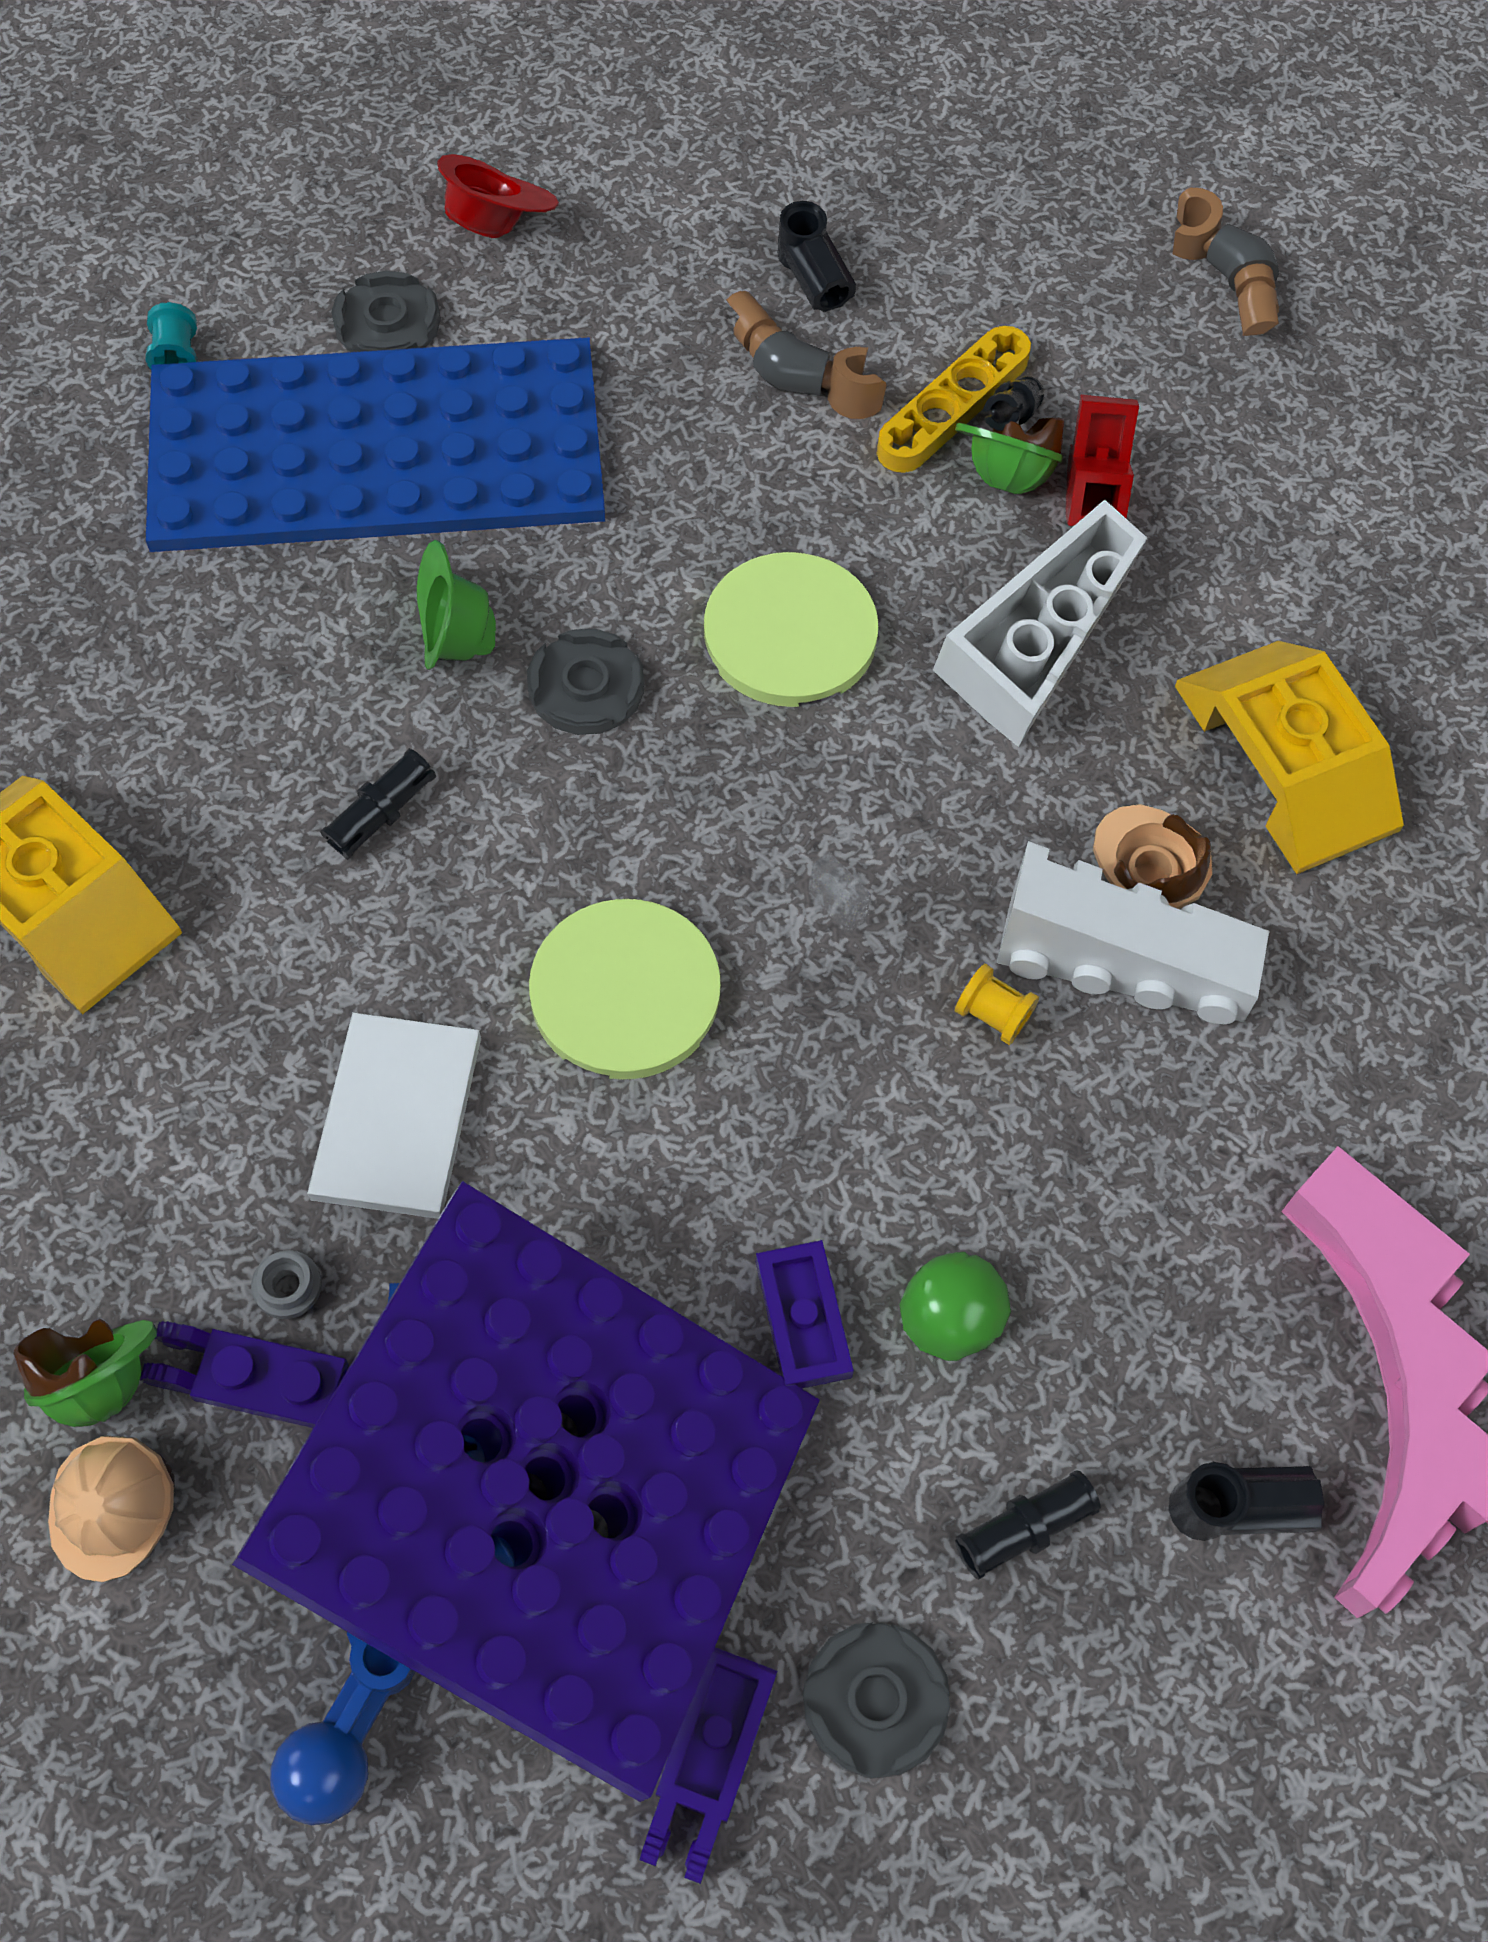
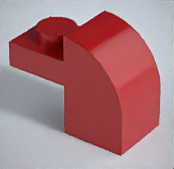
(1101, 456)

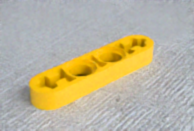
(949, 396)

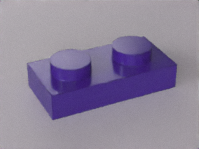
(804, 1315)

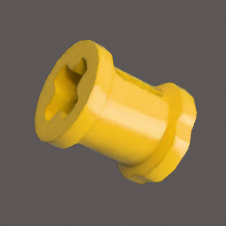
(996, 1004)

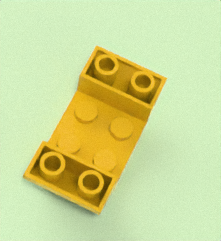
(1307, 744)
(73, 897)

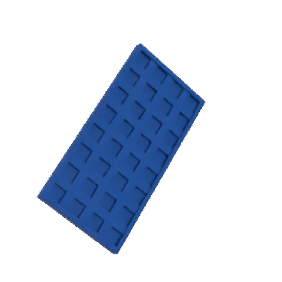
(372, 444)

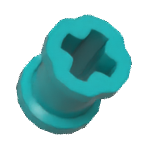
(171, 332)

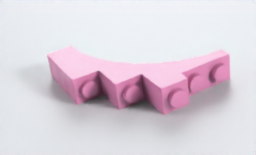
(1430, 1368)

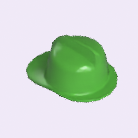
(452, 611)

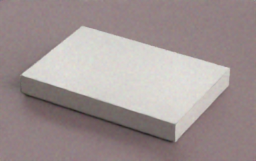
(395, 1116)

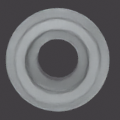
(281, 1265)

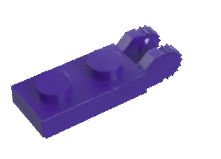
(249, 1374)
(710, 1755)

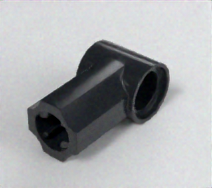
(813, 257)
(1250, 1501)

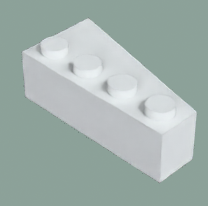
(1035, 625)
(1129, 941)

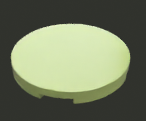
(790, 628)
(625, 988)

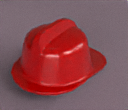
(486, 198)

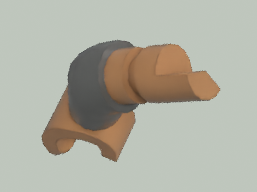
(1234, 252)
(803, 367)

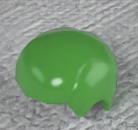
(955, 1306)

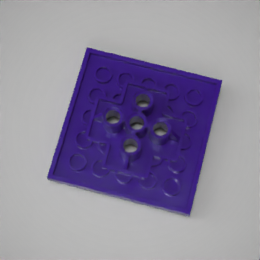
(675, 1448)

